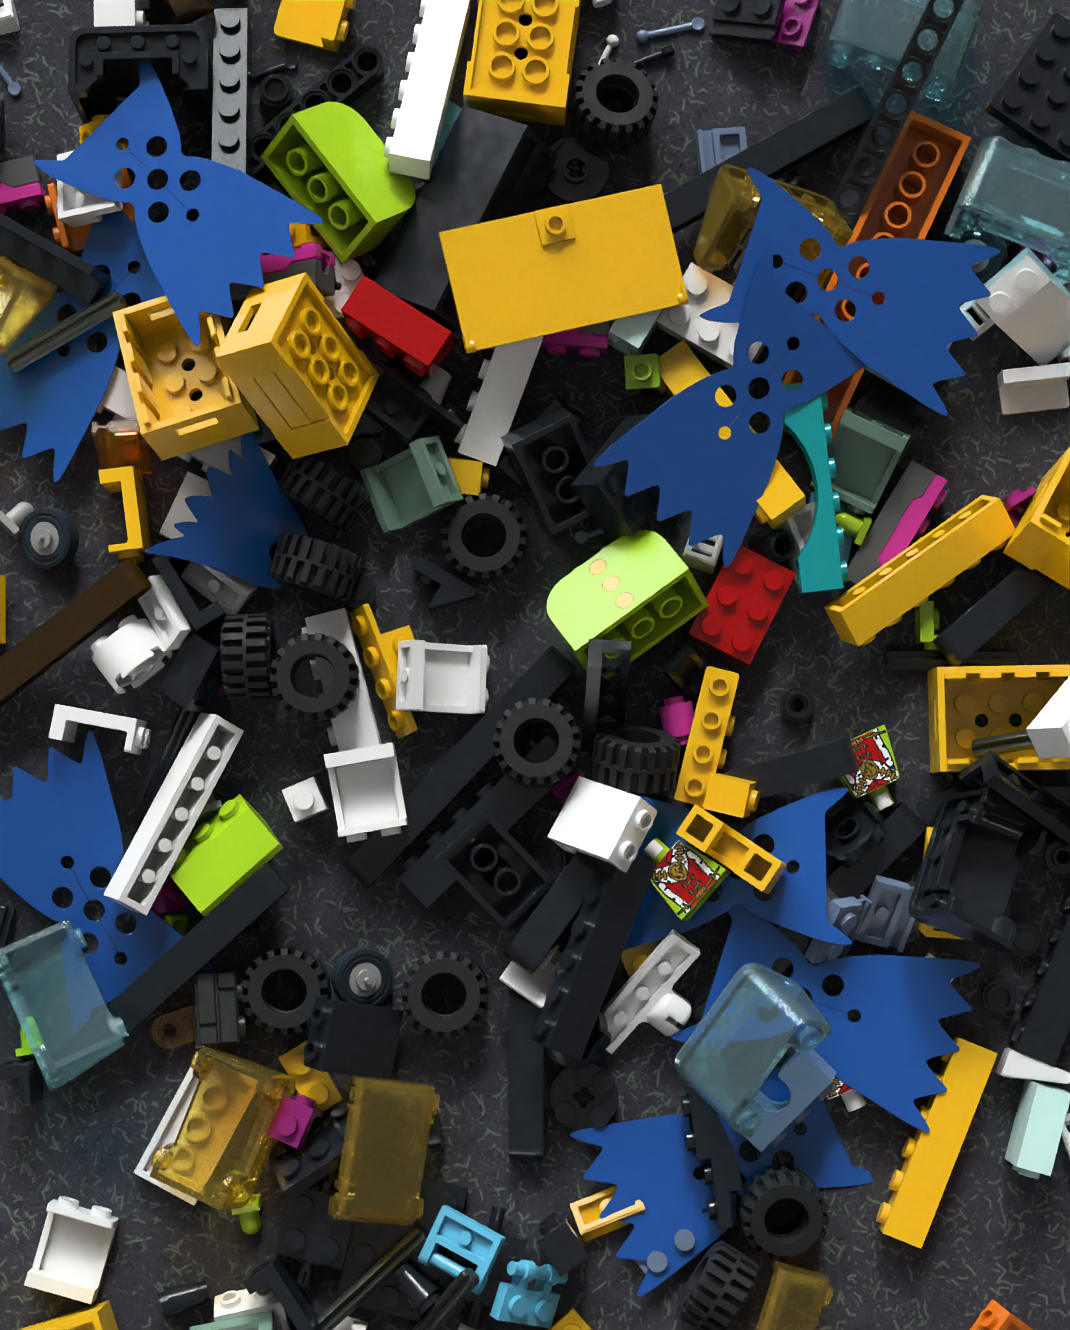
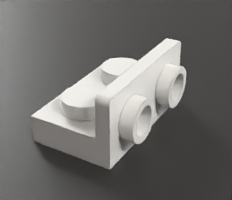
(241, 1303)

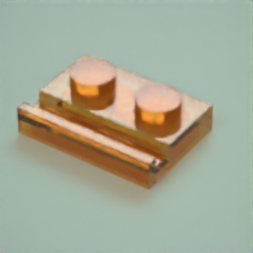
(122, 446)

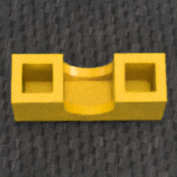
(731, 849)

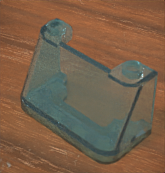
(59, 1003)
(745, 1040)

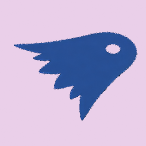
(238, 521)

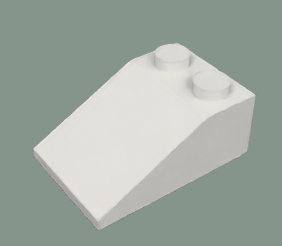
(1030, 307)

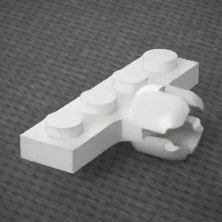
(650, 992)

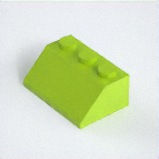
(223, 854)

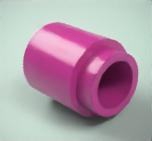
(677, 717)

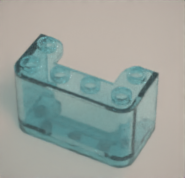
(881, 29)
(1017, 198)

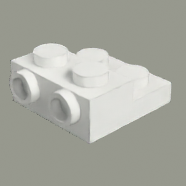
(82, 208)

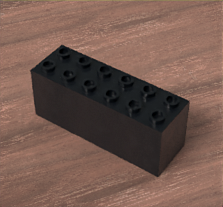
(480, 175)

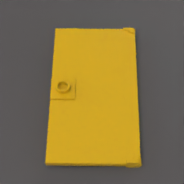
(563, 268)

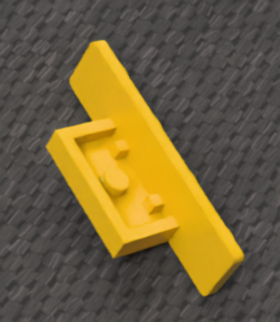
(381, 656)
(707, 734)

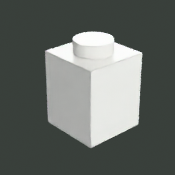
(305, 799)

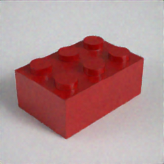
(396, 328)
(741, 606)

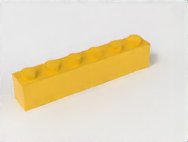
(782, 496)
(920, 570)
(933, 1153)

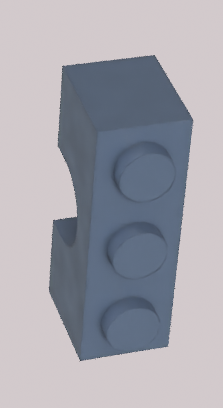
(806, 1078)

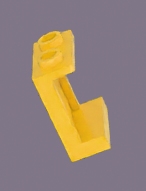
(131, 484)

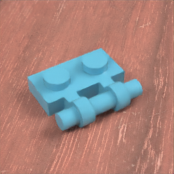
(525, 1304)

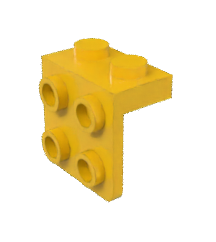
(314, 22)

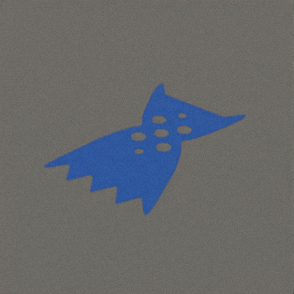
(235, 211)
(918, 277)
(62, 393)
(681, 441)
(77, 819)
(798, 897)
(897, 1004)
(653, 1165)

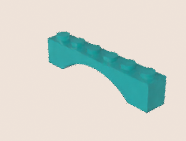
(819, 560)

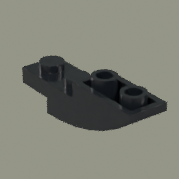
(710, 1142)

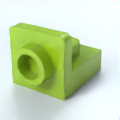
(641, 373)
(925, 623)

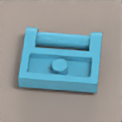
(464, 1238)

